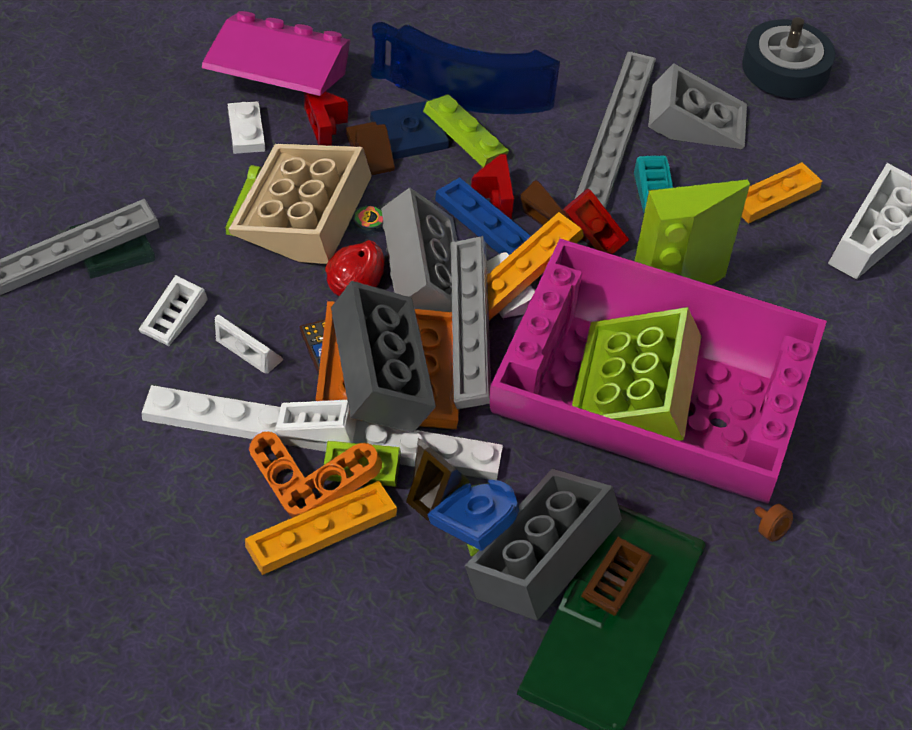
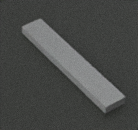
(76, 245)
(470, 323)

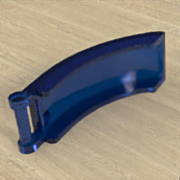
(472, 77)

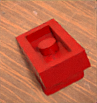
(324, 114)
(495, 183)
(597, 225)

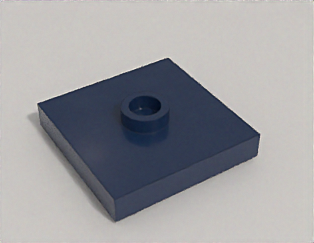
(410, 130)

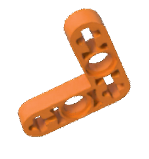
(302, 486)

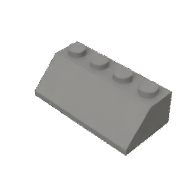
(420, 250)

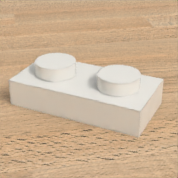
(246, 127)

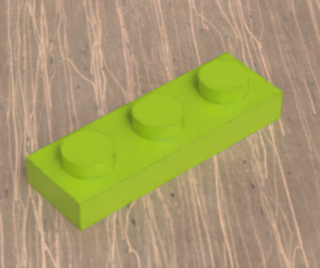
(464, 129)

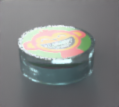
(368, 220)

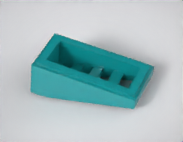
(649, 169)

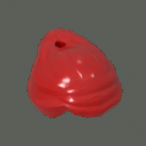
(355, 263)

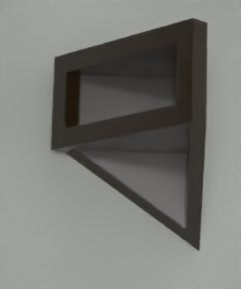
(432, 480)

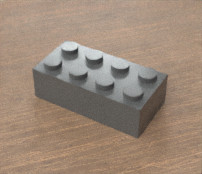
(382, 357)
(545, 545)

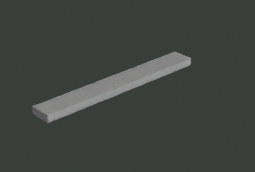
(617, 126)

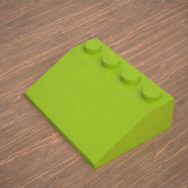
(692, 229)
(641, 370)

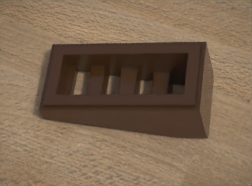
(539, 204)
(628, 555)

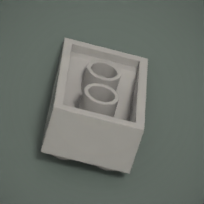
(696, 111)

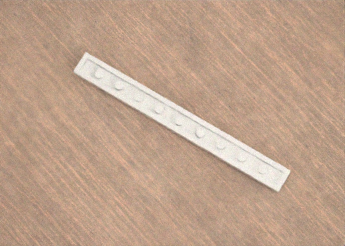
(248, 419)

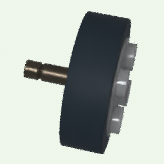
(788, 58)

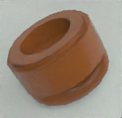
(774, 521)

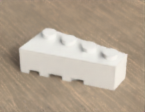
(878, 225)

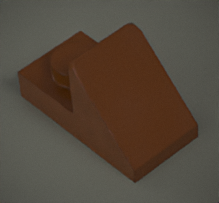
(375, 143)

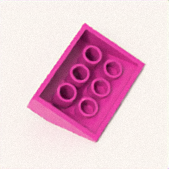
(278, 53)

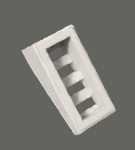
(178, 287)
(337, 428)

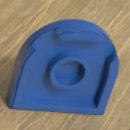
(477, 513)

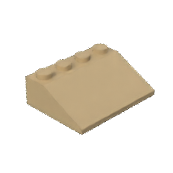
(303, 200)

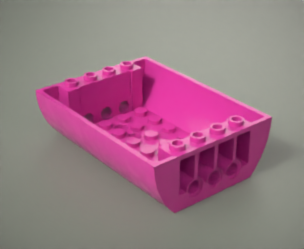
(746, 373)

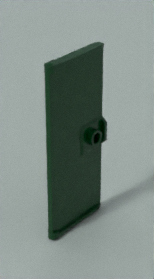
(597, 661)

